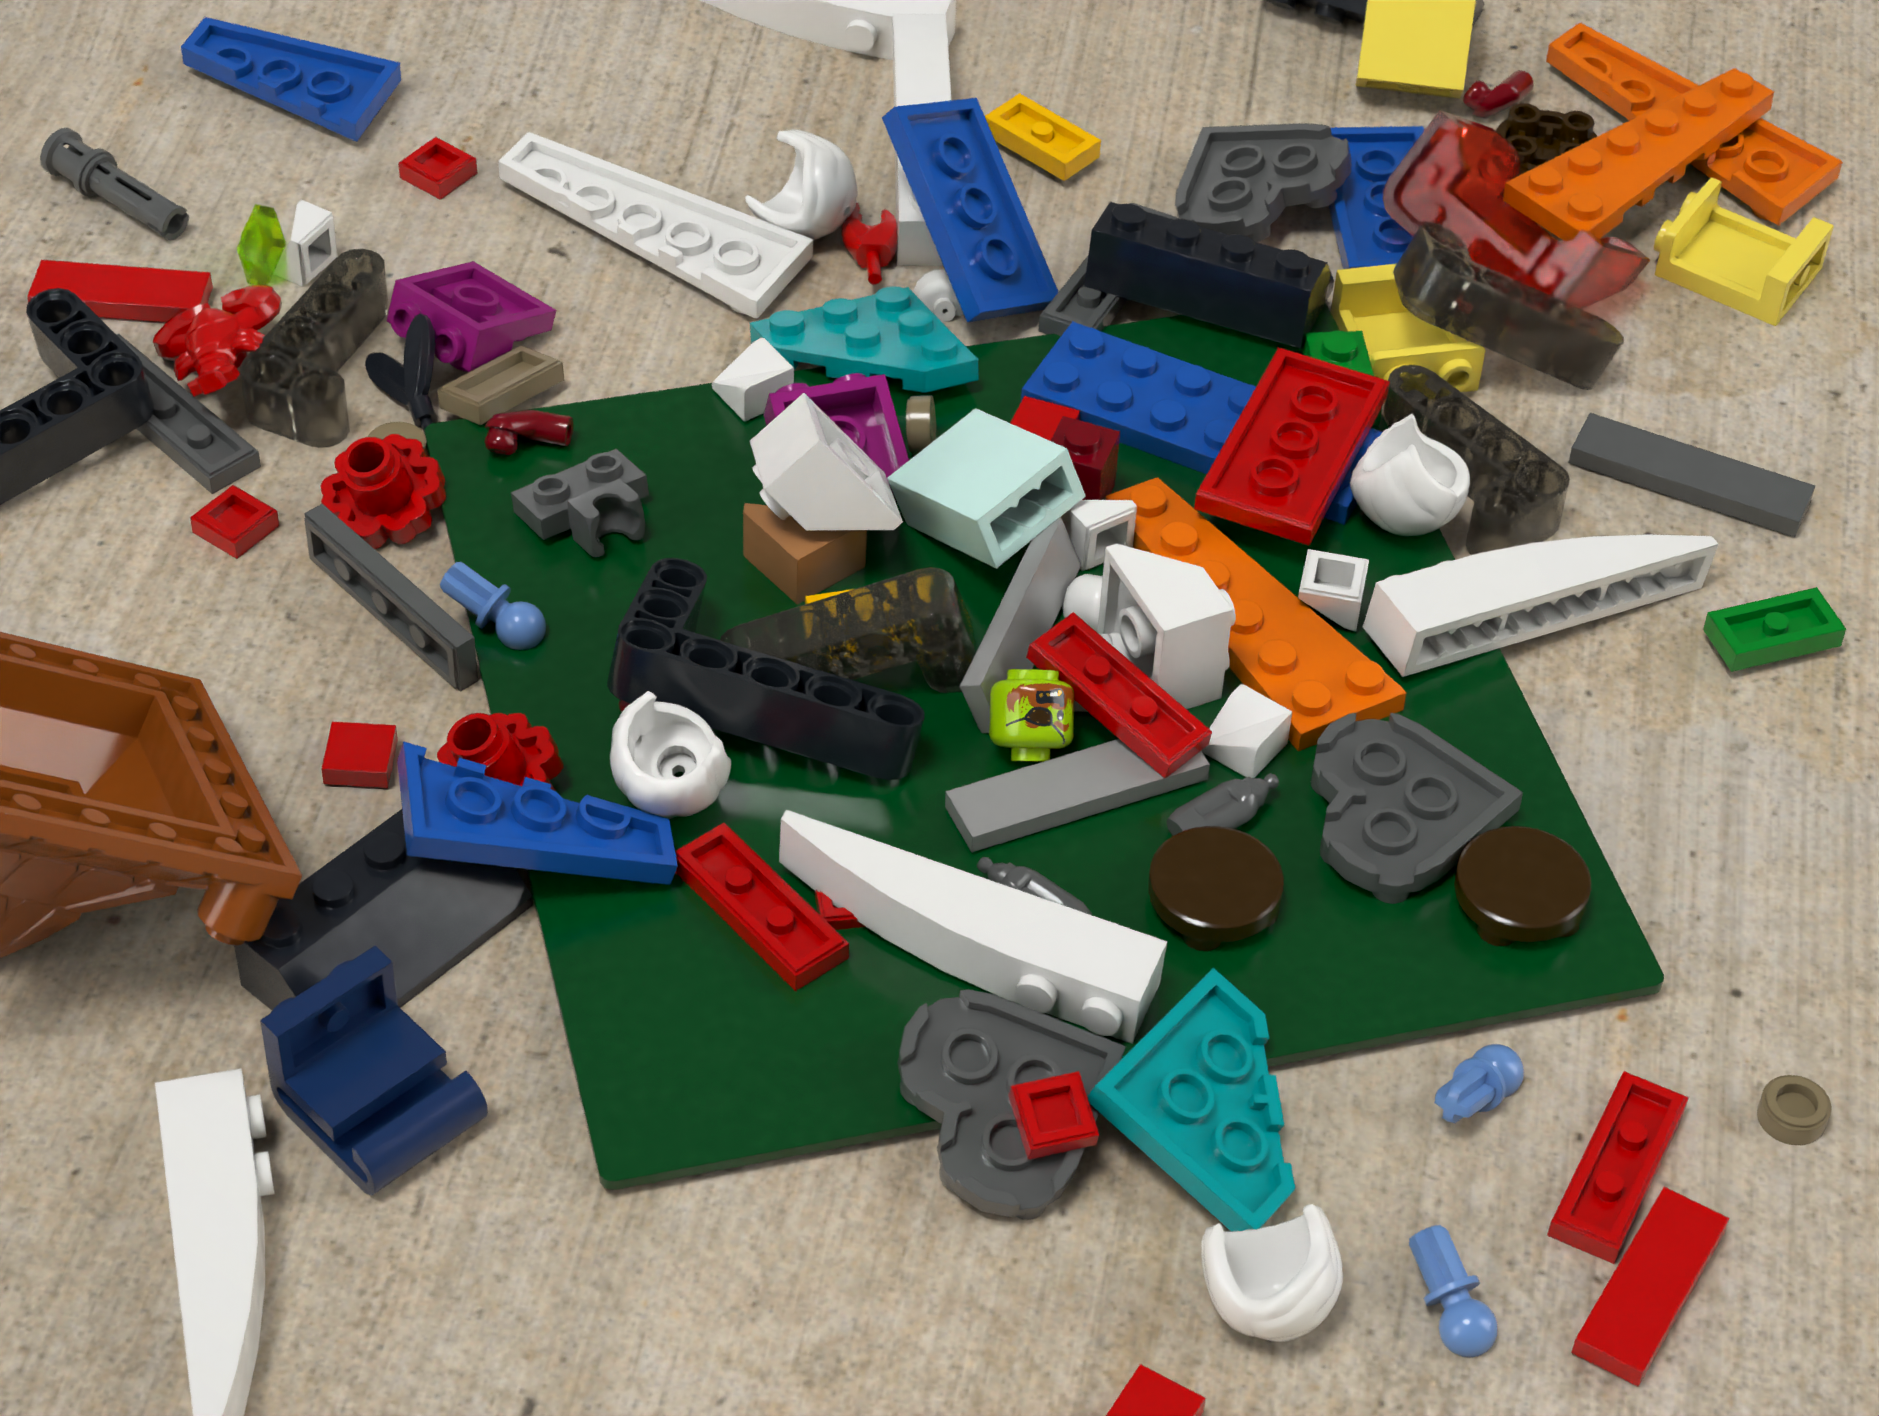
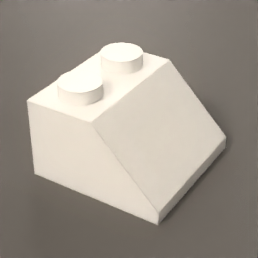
(820, 474)
(1167, 622)

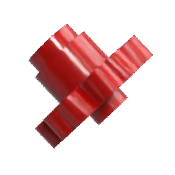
(385, 489)
(505, 746)

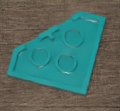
(871, 336)
(1205, 1104)

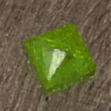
(261, 245)

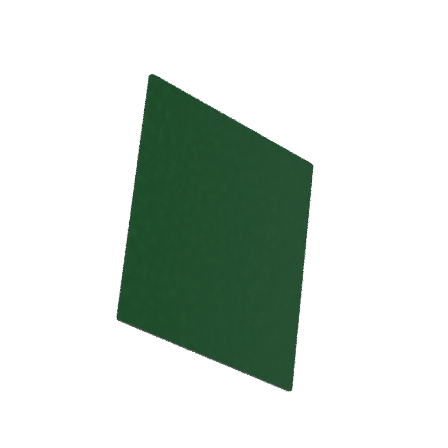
(709, 1057)

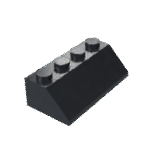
(1207, 274)
(373, 894)

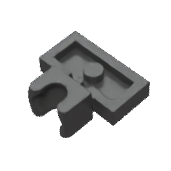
(587, 498)

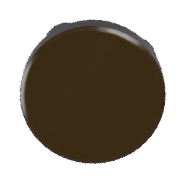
(1544, 133)
(1215, 885)
(1522, 885)

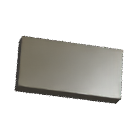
(500, 384)

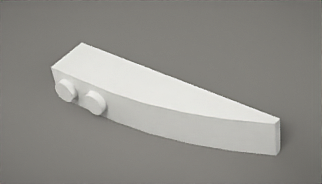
(840, 24)
(919, 77)
(1527, 593)
(983, 929)
(217, 1230)

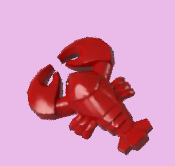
(217, 339)

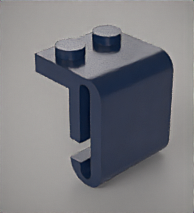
(365, 1074)

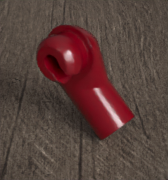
(1505, 95)
(526, 424)

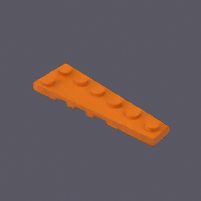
(1625, 165)
(1759, 165)
(1276, 638)

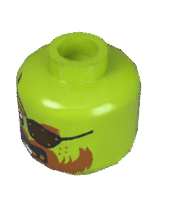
(1031, 713)

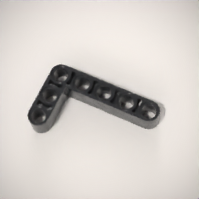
(90, 405)
(753, 691)

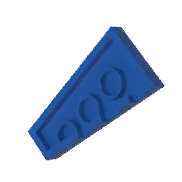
(300, 76)
(529, 826)

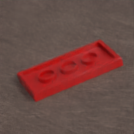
(1292, 446)

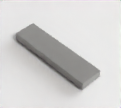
(1022, 616)
(1060, 792)

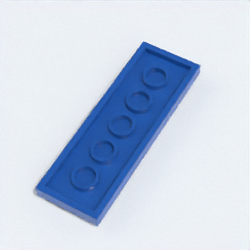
(1154, 401)

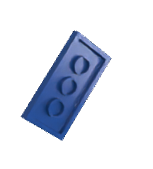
(971, 208)
(1360, 222)

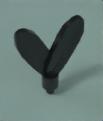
(412, 379)

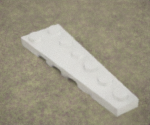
(689, 236)

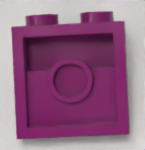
(471, 313)
(859, 408)

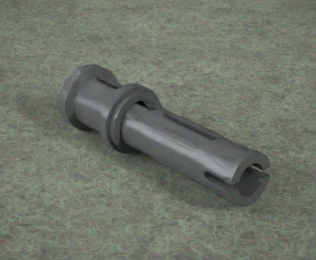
(97, 174)

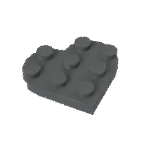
(1250, 173)
(1401, 803)
(959, 1071)

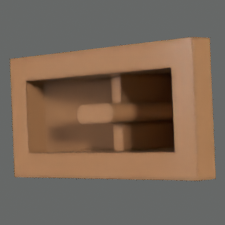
(799, 559)

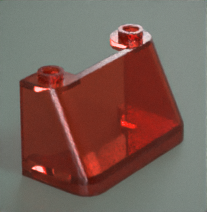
(1459, 180)

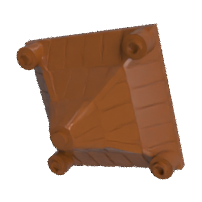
(123, 795)

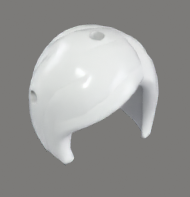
(818, 191)
(1409, 481)
(653, 744)
(1275, 1277)

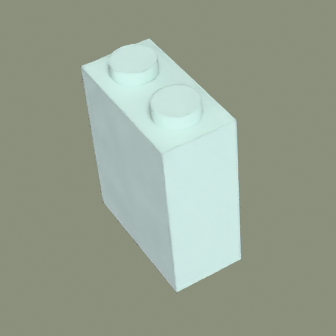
(986, 487)

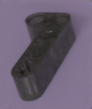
(1500, 313)
(293, 375)
(1512, 482)
(874, 630)

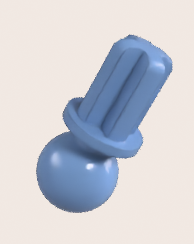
(517, 623)
(1481, 1082)
(1466, 1324)

